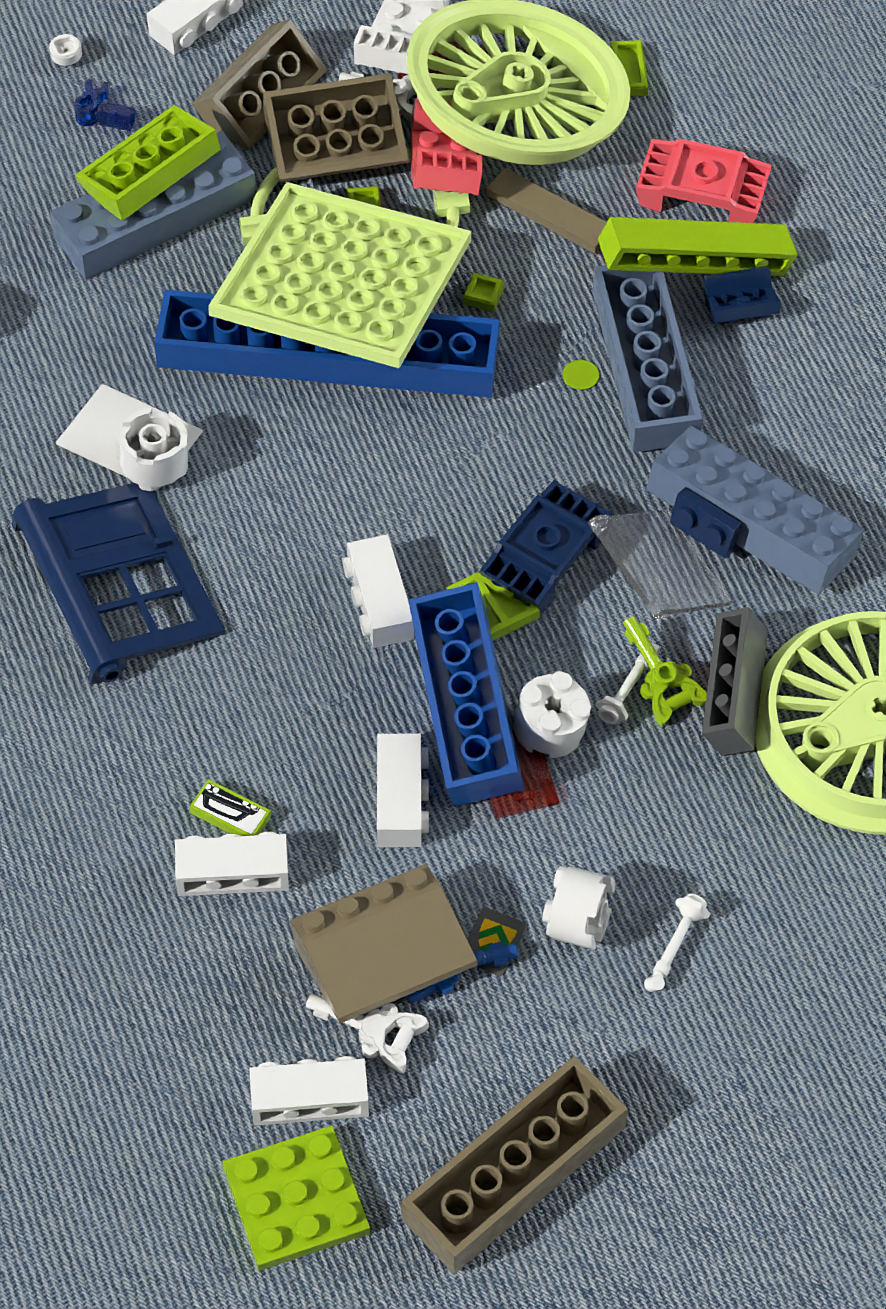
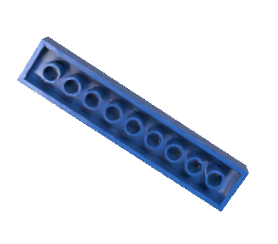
(447, 357)

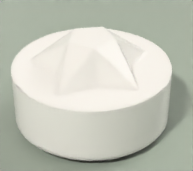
(65, 49)

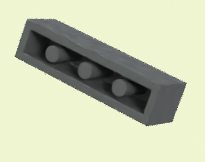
(735, 681)

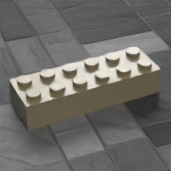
(513, 1164)

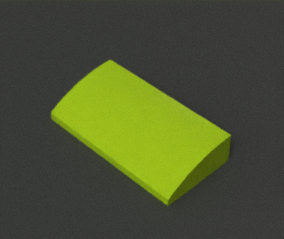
(149, 161)

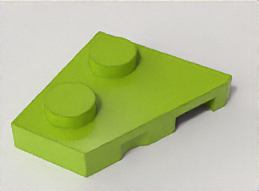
(503, 610)

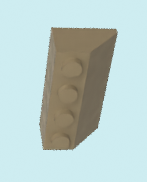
(272, 62)

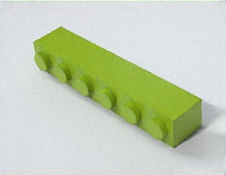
(695, 246)

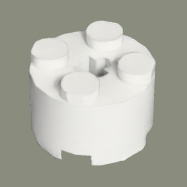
(153, 448)
(551, 715)
(579, 907)

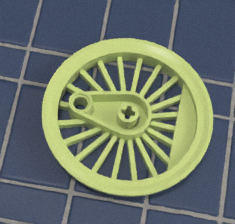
(516, 82)
(848, 728)

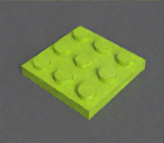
(295, 1198)

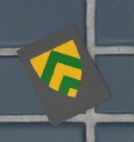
(494, 928)

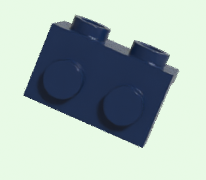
(741, 295)
(705, 522)

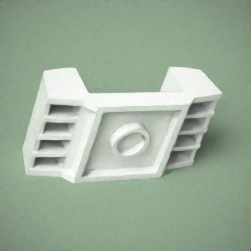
(388, 38)

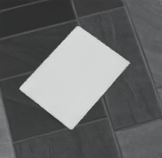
(98, 425)

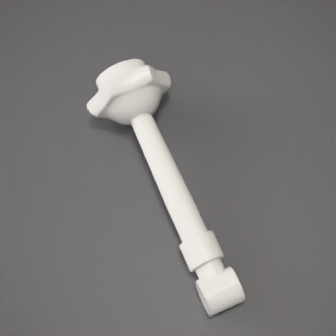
(611, 708)
(692, 909)

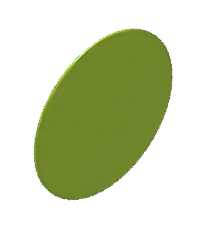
(580, 374)

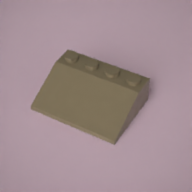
(334, 127)
(382, 943)

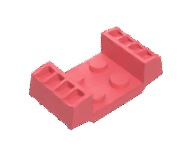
(439, 160)
(702, 176)

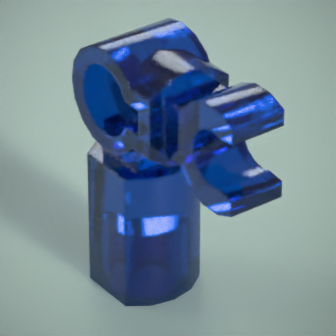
(90, 109)

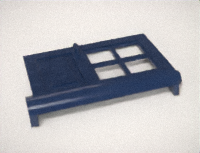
(105, 535)

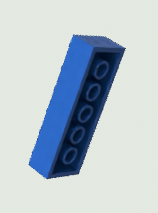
(465, 695)

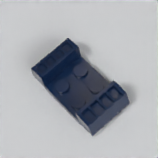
(543, 545)

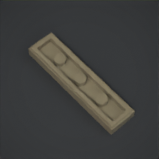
(547, 209)

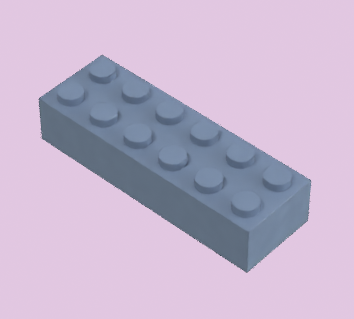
(100, 240)
(646, 356)
(776, 518)

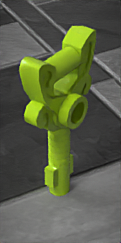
(663, 676)

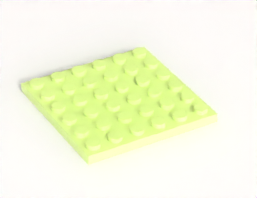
(341, 274)

